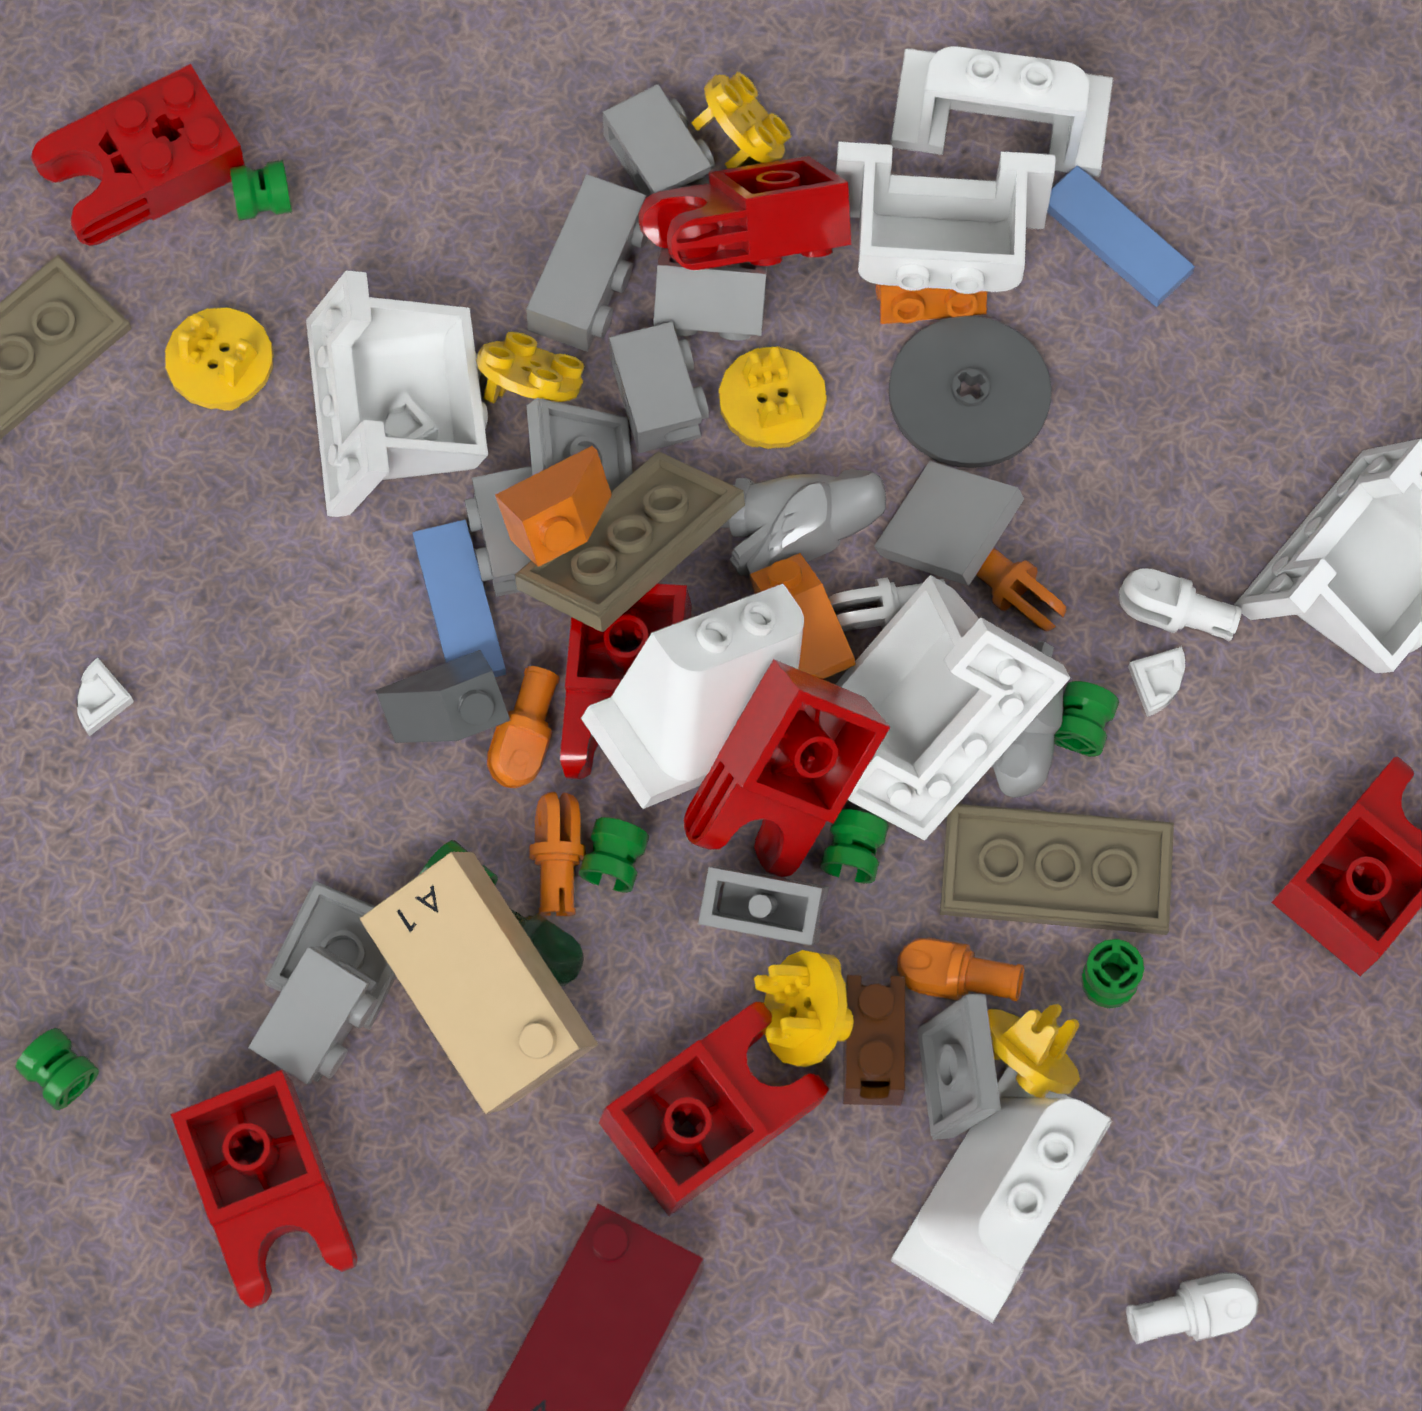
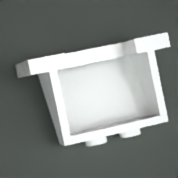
(1006, 88)
(944, 229)
(362, 360)
(1356, 561)
(691, 690)
(953, 705)
(1000, 1195)

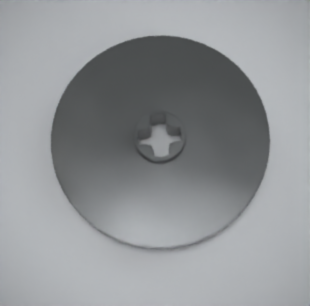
(967, 430)

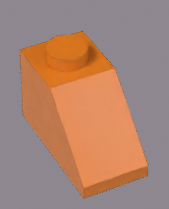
(556, 506)
(823, 640)

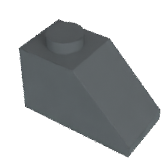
(444, 702)

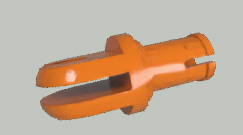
(1011, 581)
(522, 742)
(557, 851)
(951, 971)

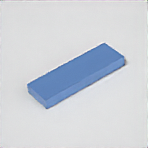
(1118, 236)
(457, 593)

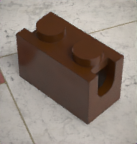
(876, 1042)

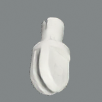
(884, 595)
(1173, 603)
(1200, 1308)

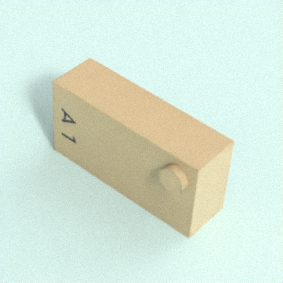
(478, 981)

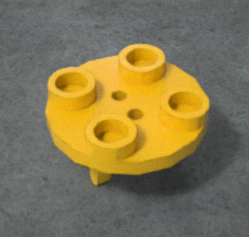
(743, 120)
(528, 370)
(239, 371)
(779, 420)
(806, 1007)
(1036, 1049)

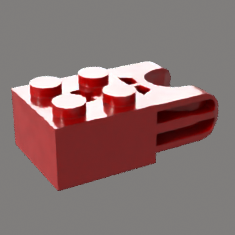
(147, 150)
(751, 215)
(599, 666)
(787, 764)
(1367, 849)
(720, 1098)
(263, 1199)

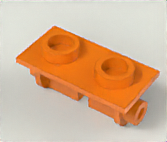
(926, 304)

